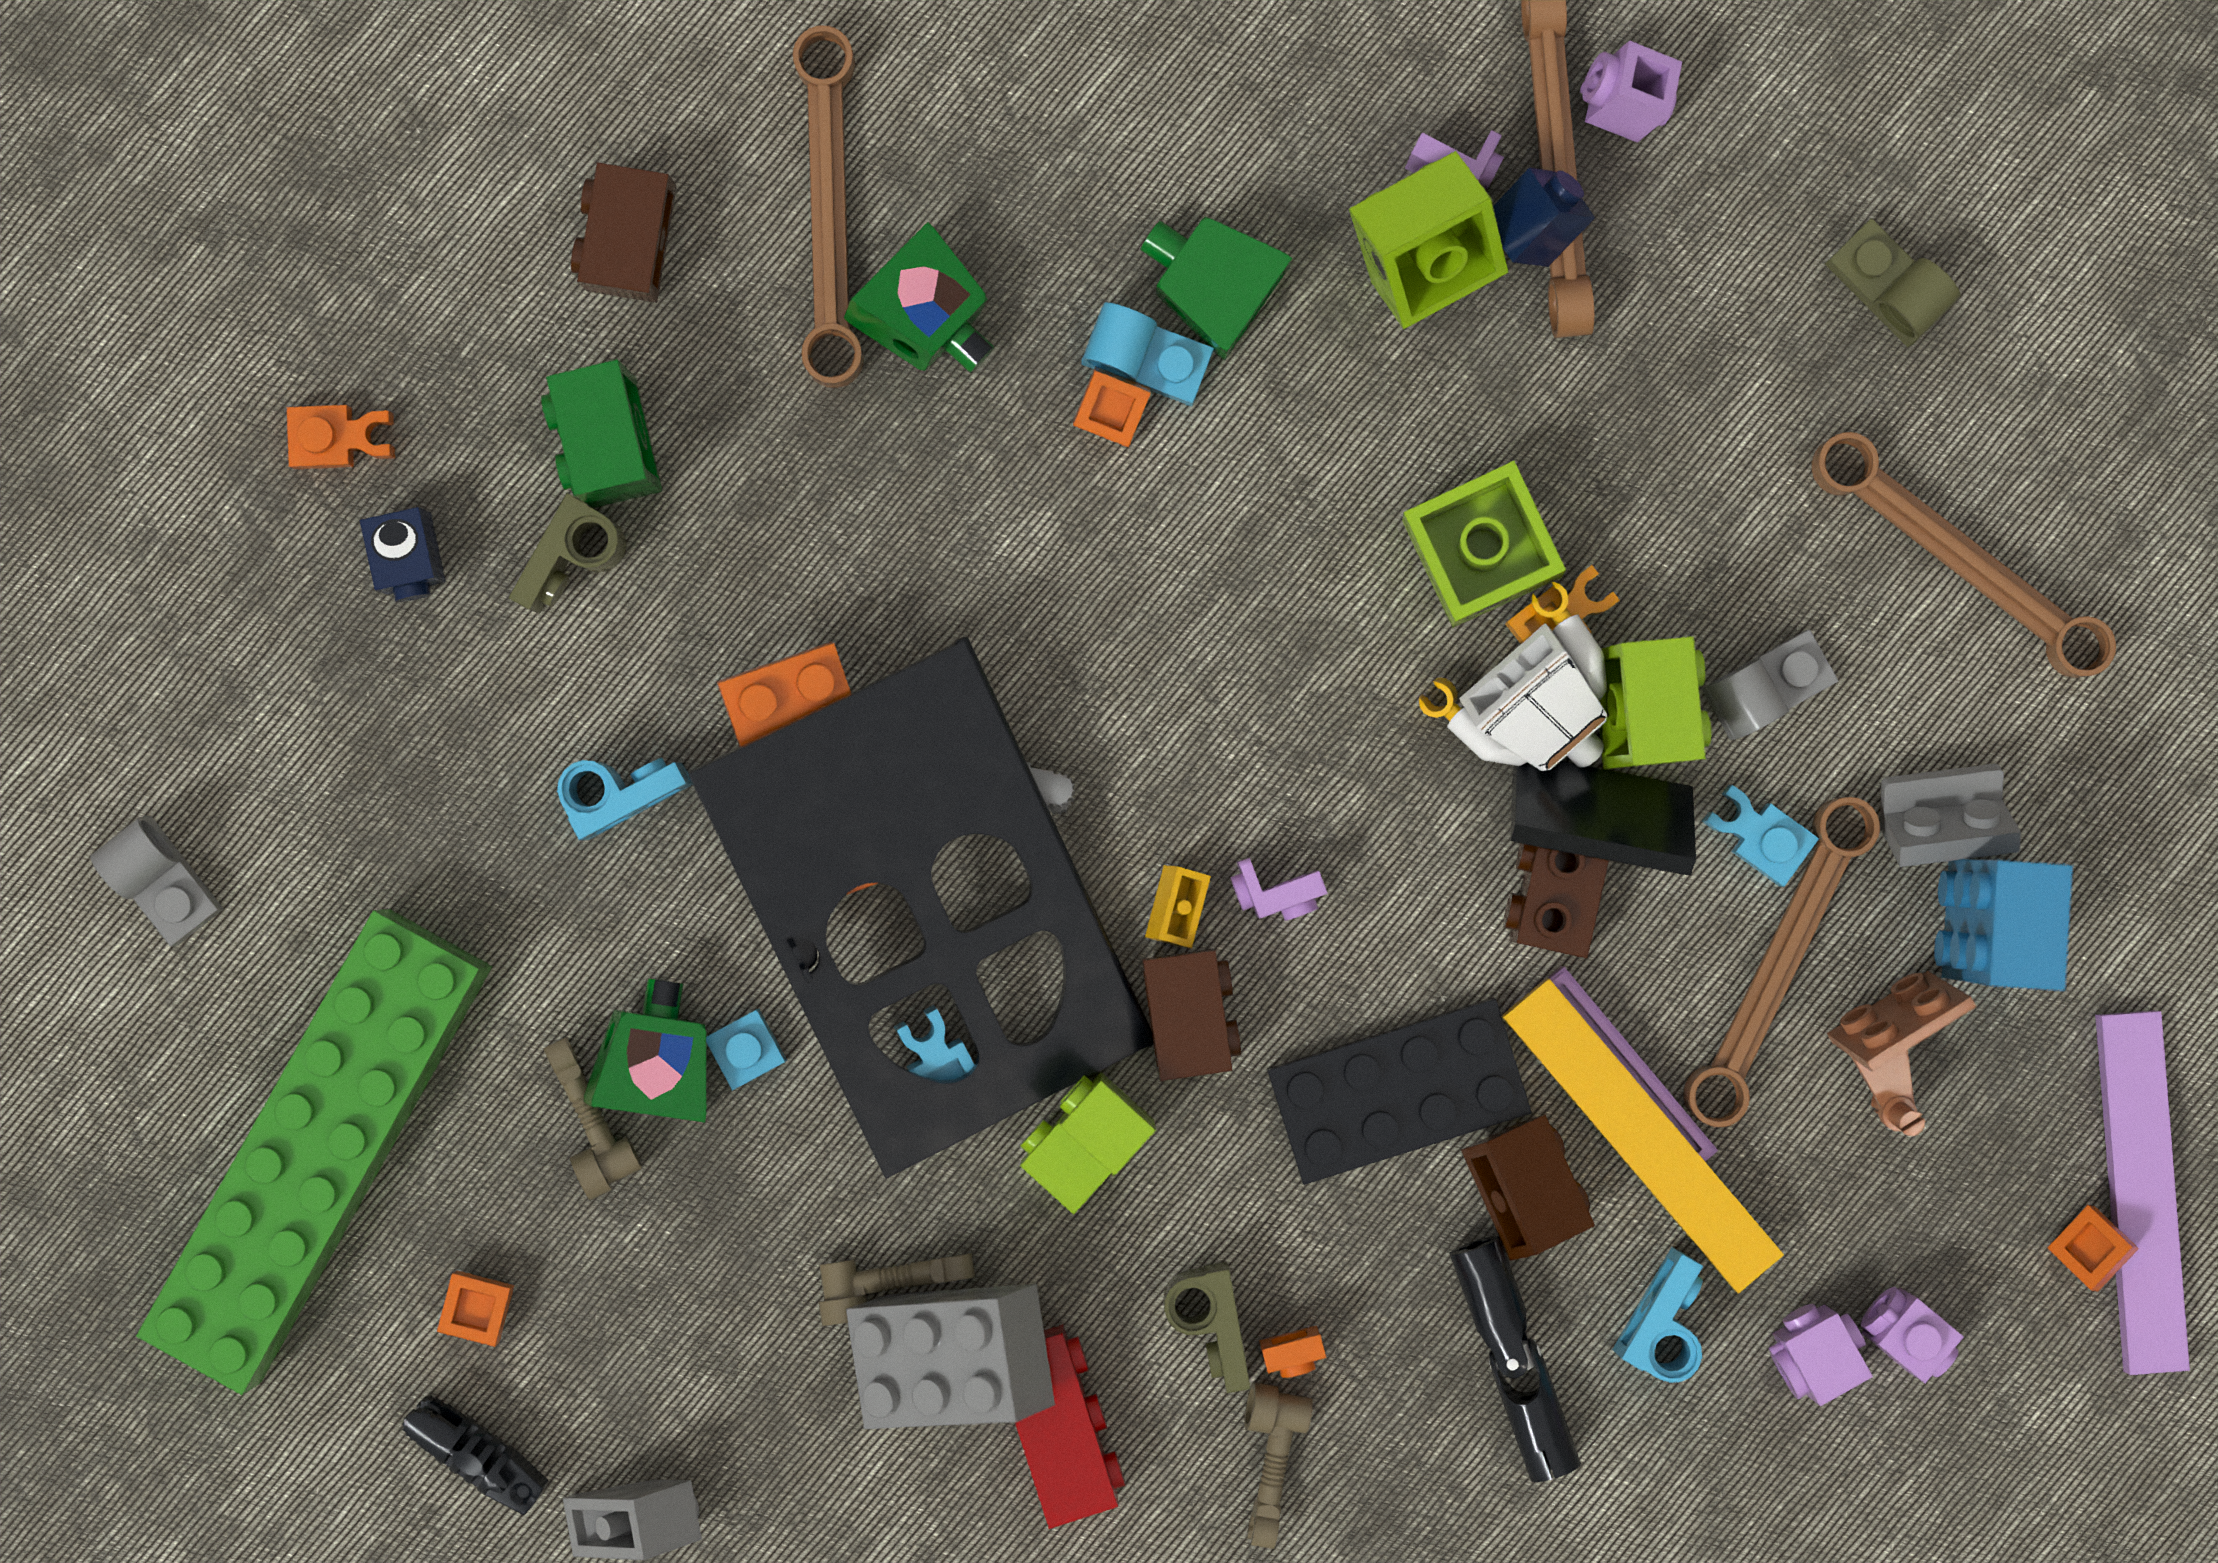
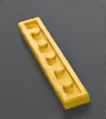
(1642, 1135)

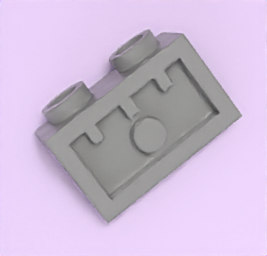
(1947, 815)

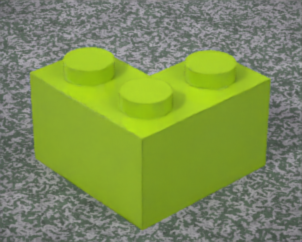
(1087, 1141)

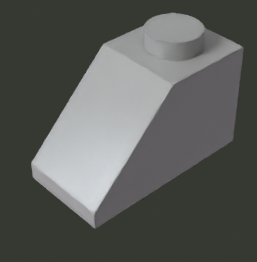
(633, 1520)

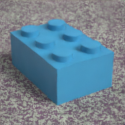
(2005, 923)

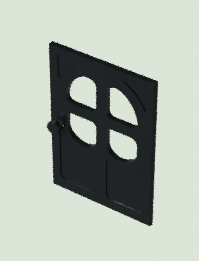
(873, 799)

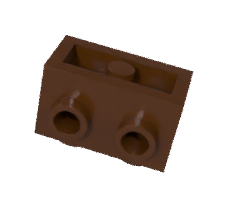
(624, 232)
(1555, 900)
(1189, 1014)
(1529, 1187)

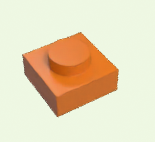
(1112, 406)
(2093, 1248)
(475, 1308)
(1293, 1352)

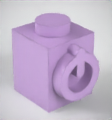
(1631, 90)
(1911, 1334)
(1819, 1353)

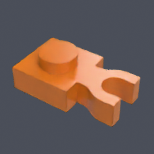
(329, 436)

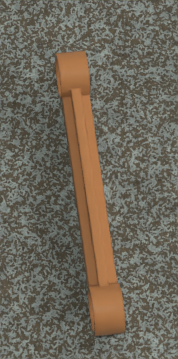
(828, 204)
(1569, 286)
(1964, 556)
(1781, 960)

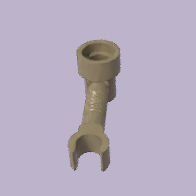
(606, 1158)
(847, 1287)
(1279, 1417)

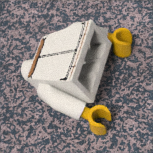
(1536, 700)

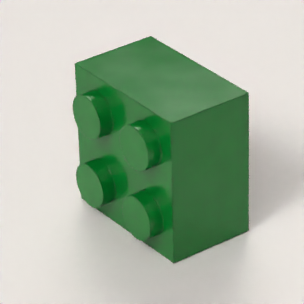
(601, 434)

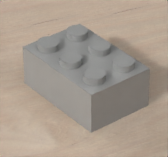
(950, 1357)

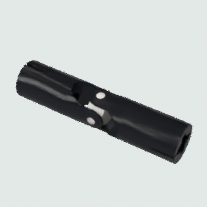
(1502, 1324)

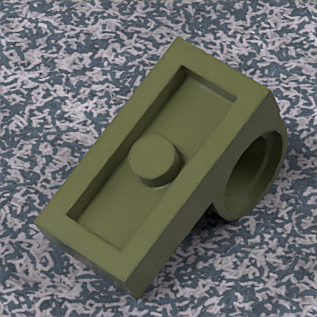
(1898, 290)
(543, 576)
(1227, 1353)

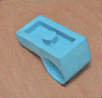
(1144, 353)
(652, 785)
(1653, 1319)

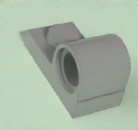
(1769, 685)
(152, 872)

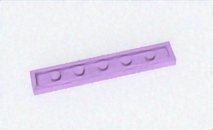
(2143, 1191)

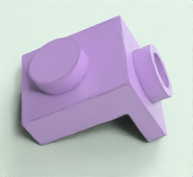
(1431, 150)
(1290, 897)

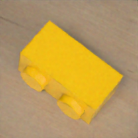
(1177, 906)

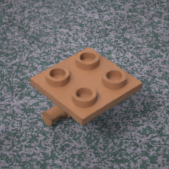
(1882, 1034)

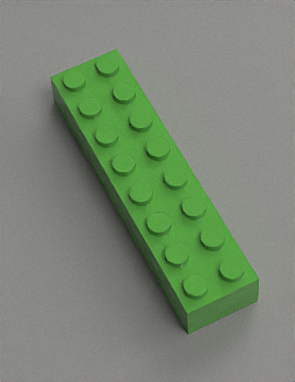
(314, 1151)

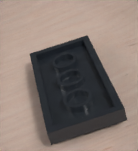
(1399, 1091)

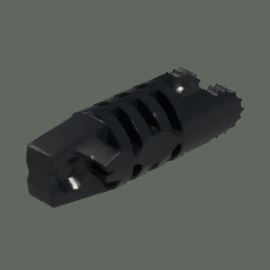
(475, 1454)

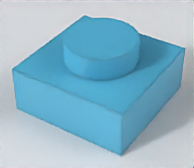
(745, 1049)

